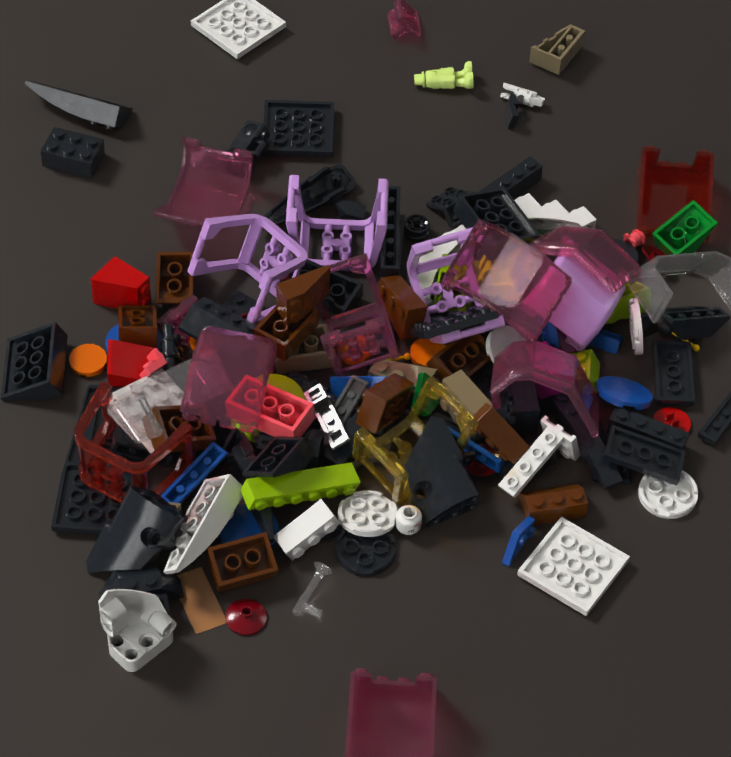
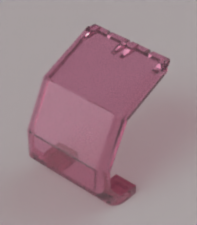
(208, 184)
(594, 251)
(508, 278)
(549, 368)
(228, 378)

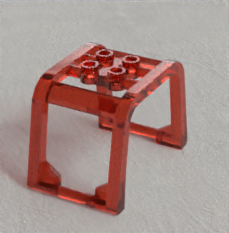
(119, 464)

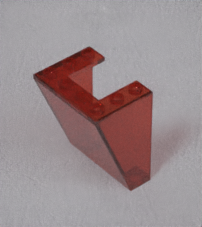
(668, 187)

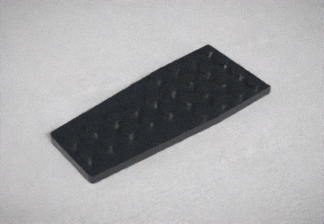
(78, 505)

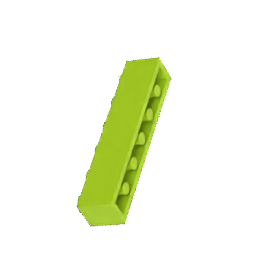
(300, 486)

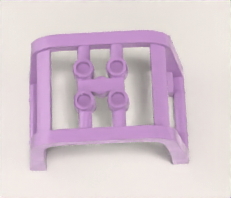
(378, 217)
(282, 263)
(413, 268)

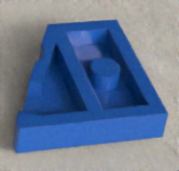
(518, 538)

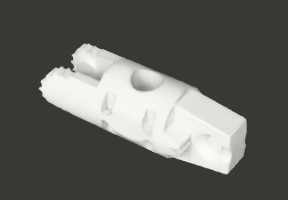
(530, 97)

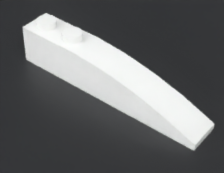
(206, 518)

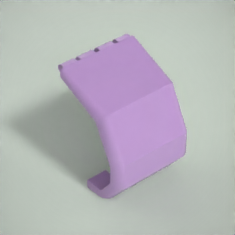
(584, 305)

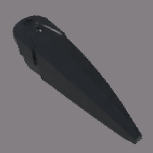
(317, 191)
(243, 455)

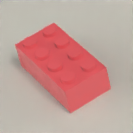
(285, 414)

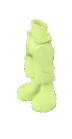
(446, 78)

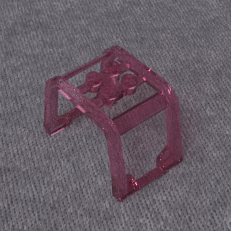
(361, 339)

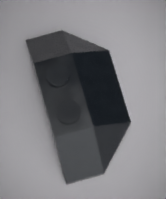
(694, 321)
(149, 580)

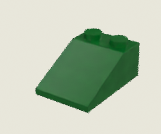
(684, 230)

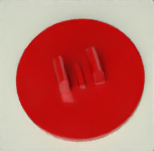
(673, 417)

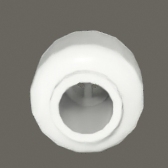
(408, 519)

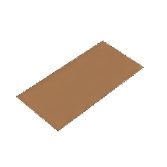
(200, 601)

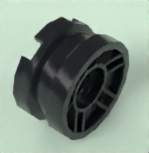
(416, 227)

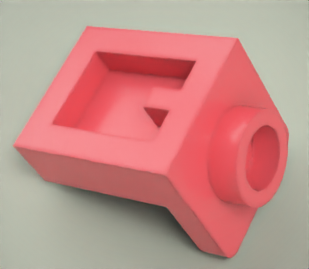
(156, 362)

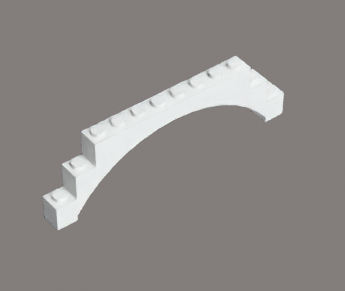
(544, 217)

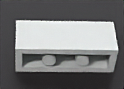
(306, 530)

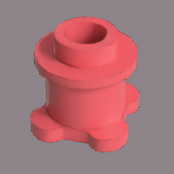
(636, 238)

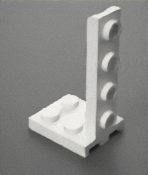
(535, 457)

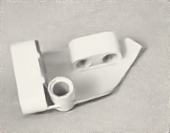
(133, 622)

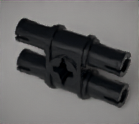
(171, 347)

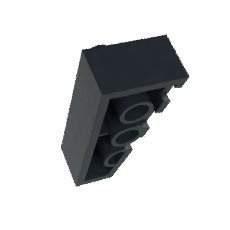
(343, 293)

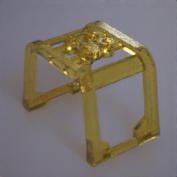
(395, 466)

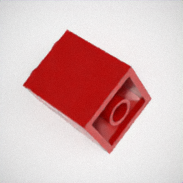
(120, 285)
(125, 362)

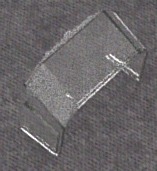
(655, 293)
(134, 408)

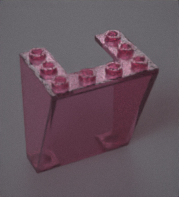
(390, 716)

